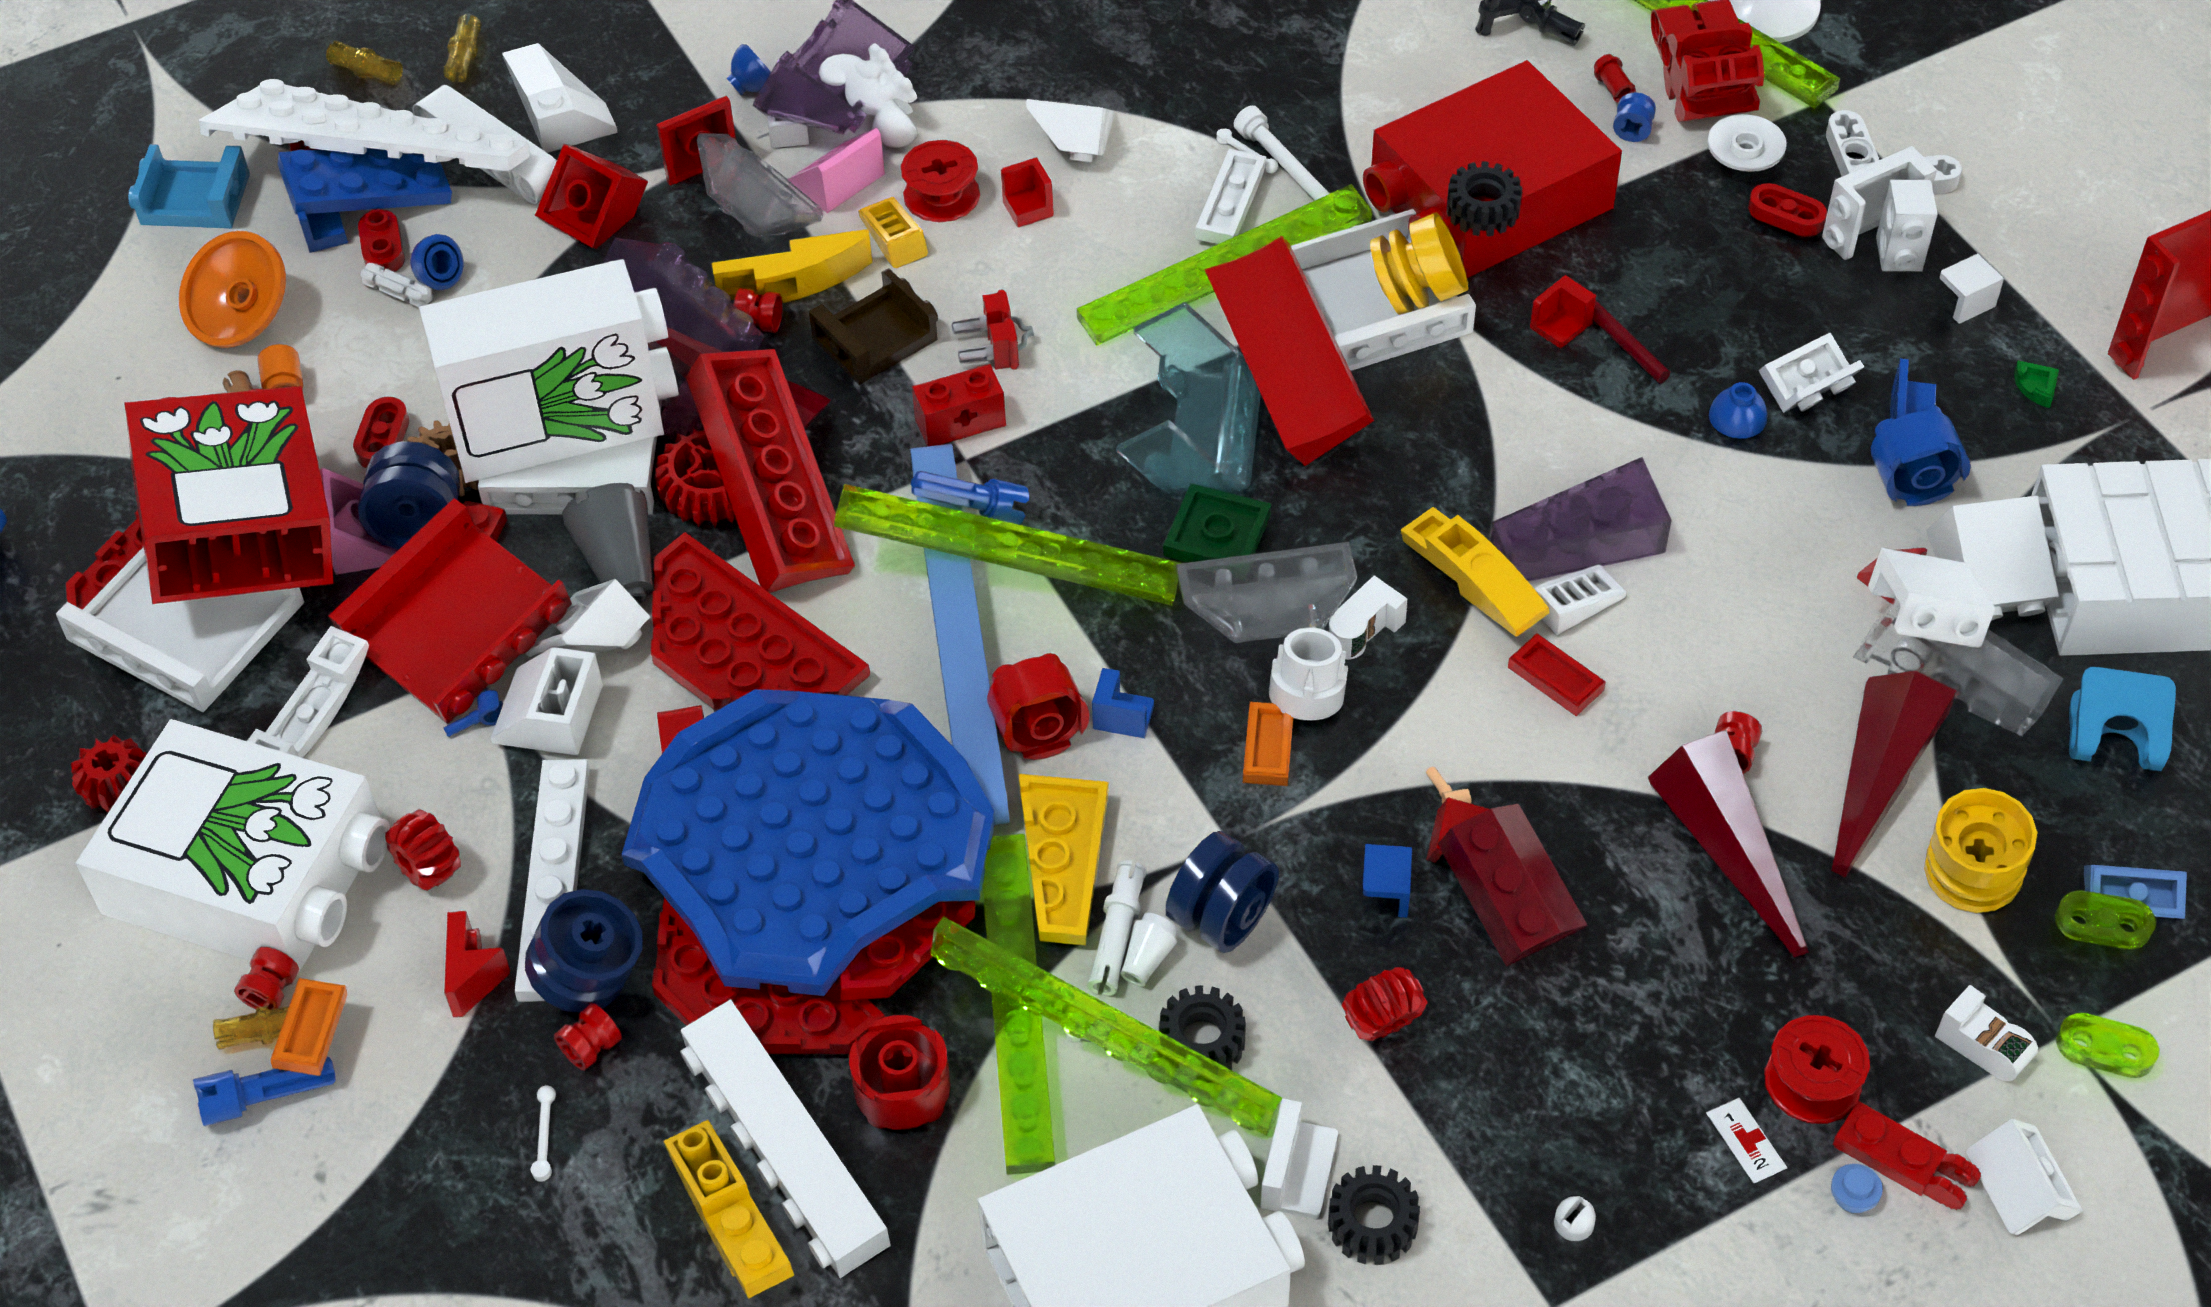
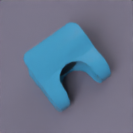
(2124, 704)

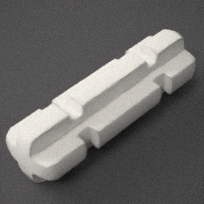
(396, 285)

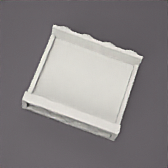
(1355, 306)
(554, 484)
(181, 645)

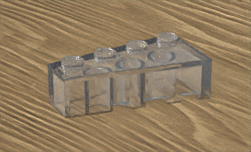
(1992, 679)

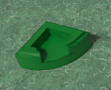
(2036, 382)

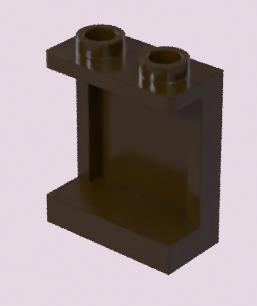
(876, 329)

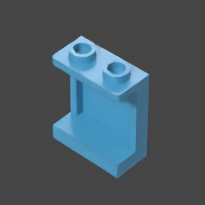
(189, 191)

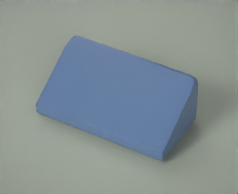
(2159, 889)

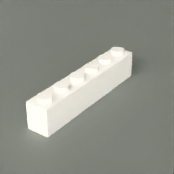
(785, 1139)

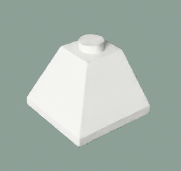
(1074, 127)
(596, 622)

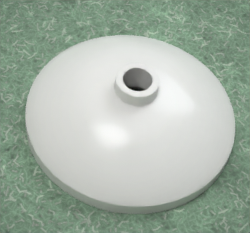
(1778, 18)

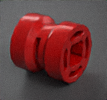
(764, 308)
(1744, 735)
(267, 979)
(584, 1039)

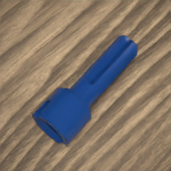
(992, 499)
(226, 1095)

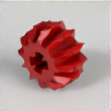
(105, 770)
(423, 849)
(1384, 1004)

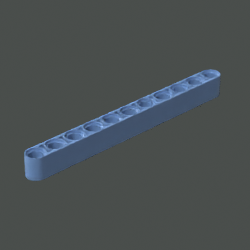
(962, 649)

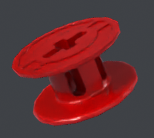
(940, 181)
(1816, 1069)

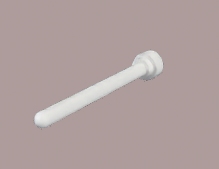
(1253, 125)

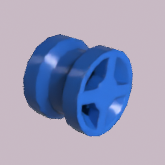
(1634, 117)

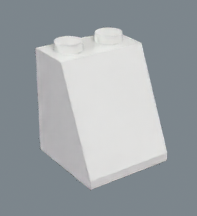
(2003, 549)

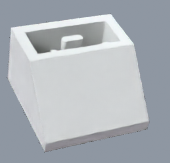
(550, 702)

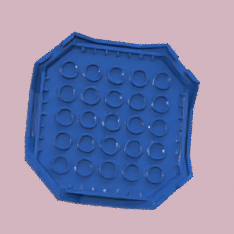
(807, 831)

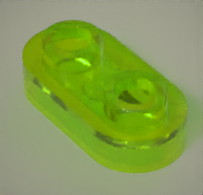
(2103, 919)
(2106, 1044)

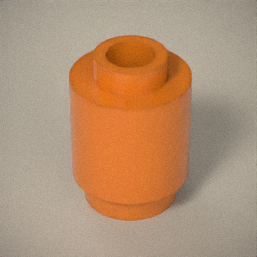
(279, 367)

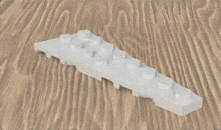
(351, 127)

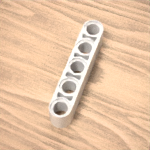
(527, 178)

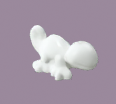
(879, 87)

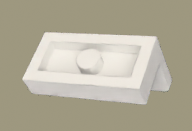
(1298, 1164)
(2022, 1177)

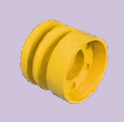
(1410, 268)
(1980, 850)

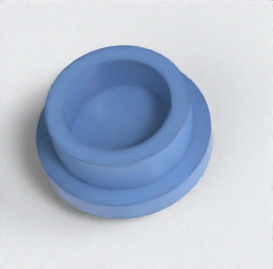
(1856, 1188)

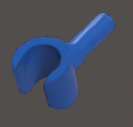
(487, 713)

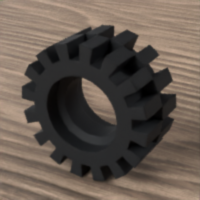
(1484, 214)
(1209, 1009)
(1368, 1240)

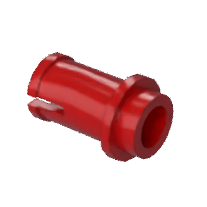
(1610, 72)

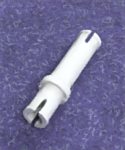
(1121, 911)

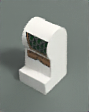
(1367, 614)
(1986, 1036)

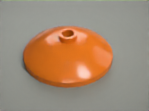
(232, 289)

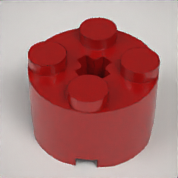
(1037, 706)
(900, 1073)

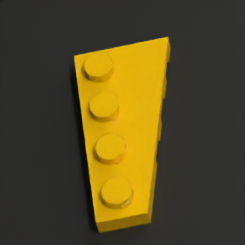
(1063, 844)

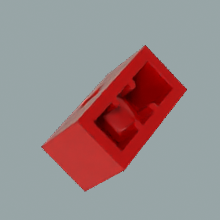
(959, 405)

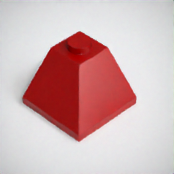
(680, 135)
(589, 196)

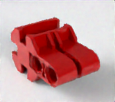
(1707, 59)

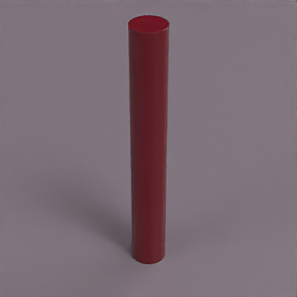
(1630, 344)

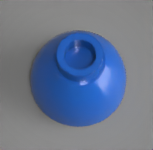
(747, 71)
(437, 262)
(1738, 411)

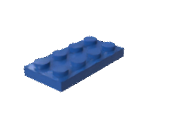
(352, 182)

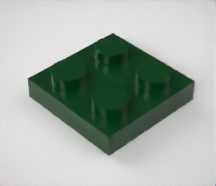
(1215, 526)

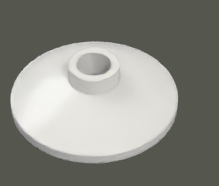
(1746, 142)

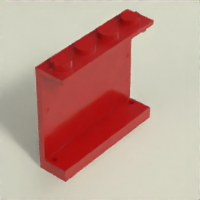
(2166, 291)
(450, 612)

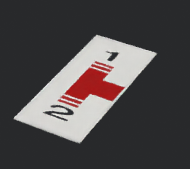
(1746, 1140)

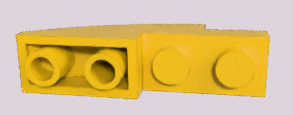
(805, 270)
(1479, 569)
(728, 1209)

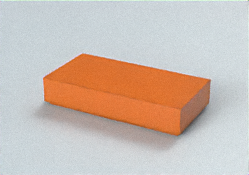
(1267, 745)
(309, 1027)

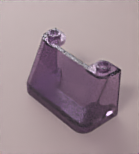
(795, 87)

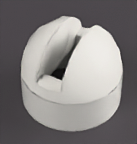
(1582, 1225)

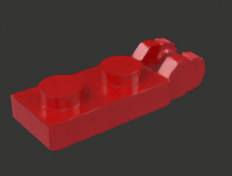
(1905, 1156)

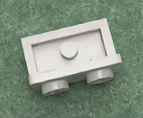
(1809, 372)

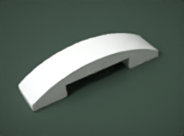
(319, 696)

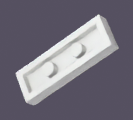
(1230, 196)

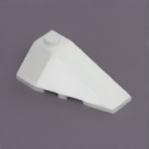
(556, 100)

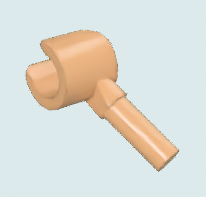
(1444, 789)

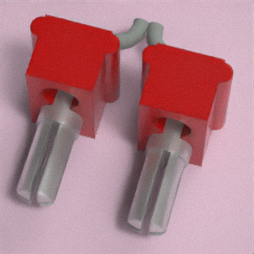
(1000, 331)

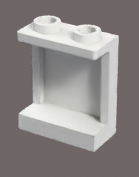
(1861, 195)
(1935, 597)

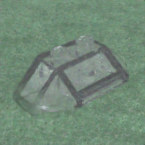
(753, 189)
(1269, 591)

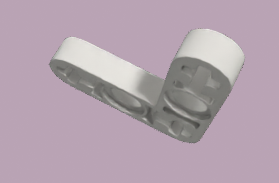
(1846, 122)

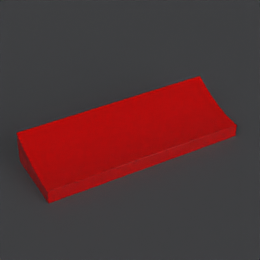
(1290, 350)
(768, 468)

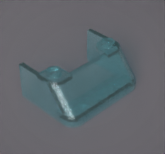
(1214, 412)

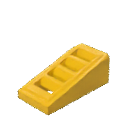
(897, 235)

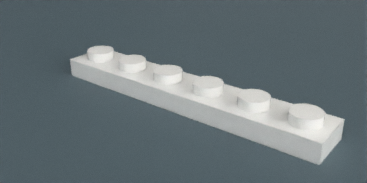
(554, 850)

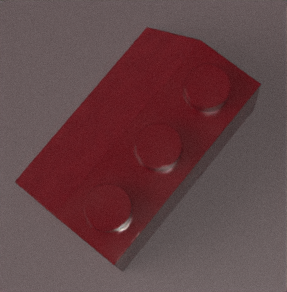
(1511, 882)

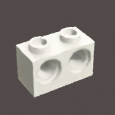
(1906, 225)

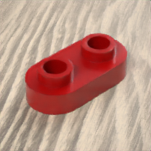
(1787, 209)
(381, 239)
(375, 432)

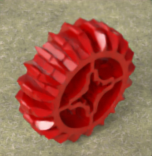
(691, 481)

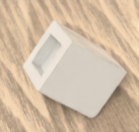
(1975, 285)

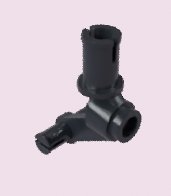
(1531, 12)

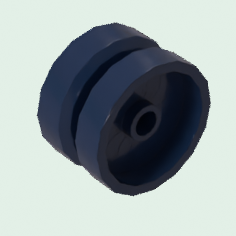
(405, 490)
(1222, 891)
(583, 950)

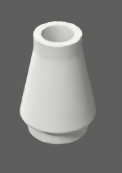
(1149, 945)

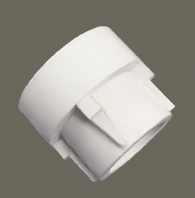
(1309, 675)

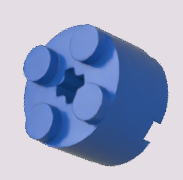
(1919, 456)

